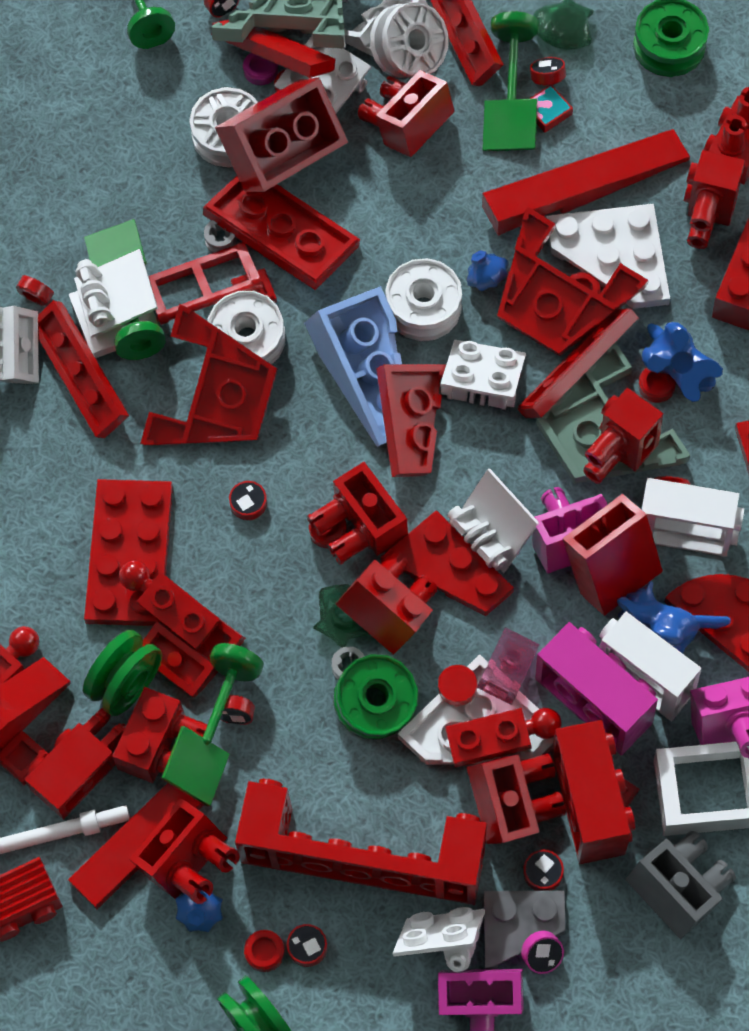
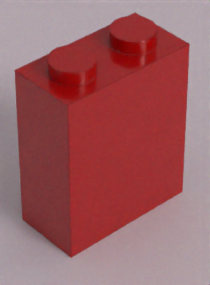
(613, 554)

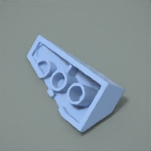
(352, 343)

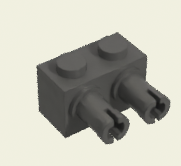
(675, 887)

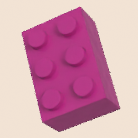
(596, 685)

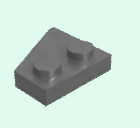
(515, 916)

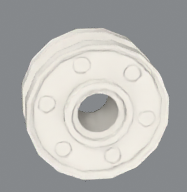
(426, 34)
(210, 112)
(430, 280)
(252, 311)

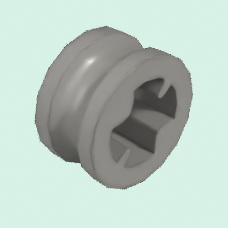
(210, 240)
(342, 653)

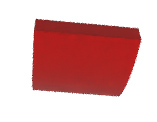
(184, 664)

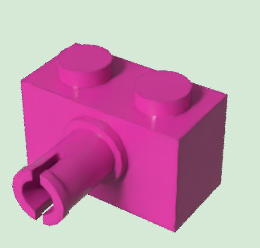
(559, 522)
(722, 713)
(481, 995)

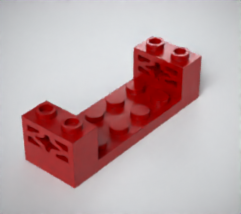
(265, 843)

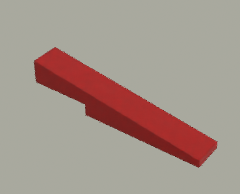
(582, 180)

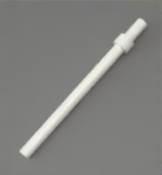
(87, 823)

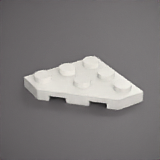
(605, 238)
(427, 732)

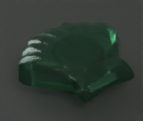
(565, 25)
(333, 620)

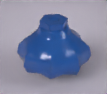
(486, 270)
(199, 916)

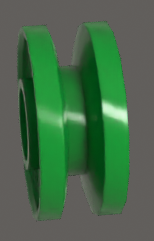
(670, 55)
(122, 672)
(392, 680)
(255, 1012)

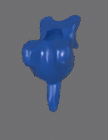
(676, 355)
(668, 622)

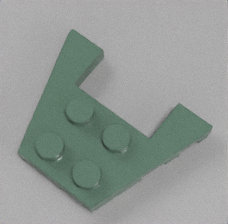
(313, 17)
(576, 418)

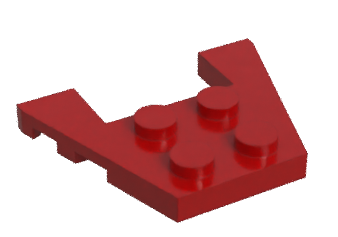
(550, 303)
(228, 395)

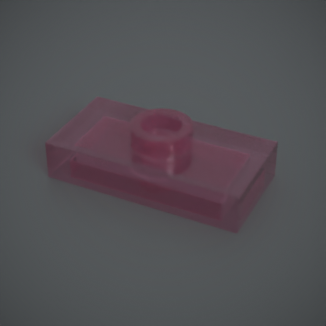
(508, 666)

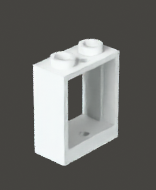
(692, 516)
(652, 660)
(672, 820)

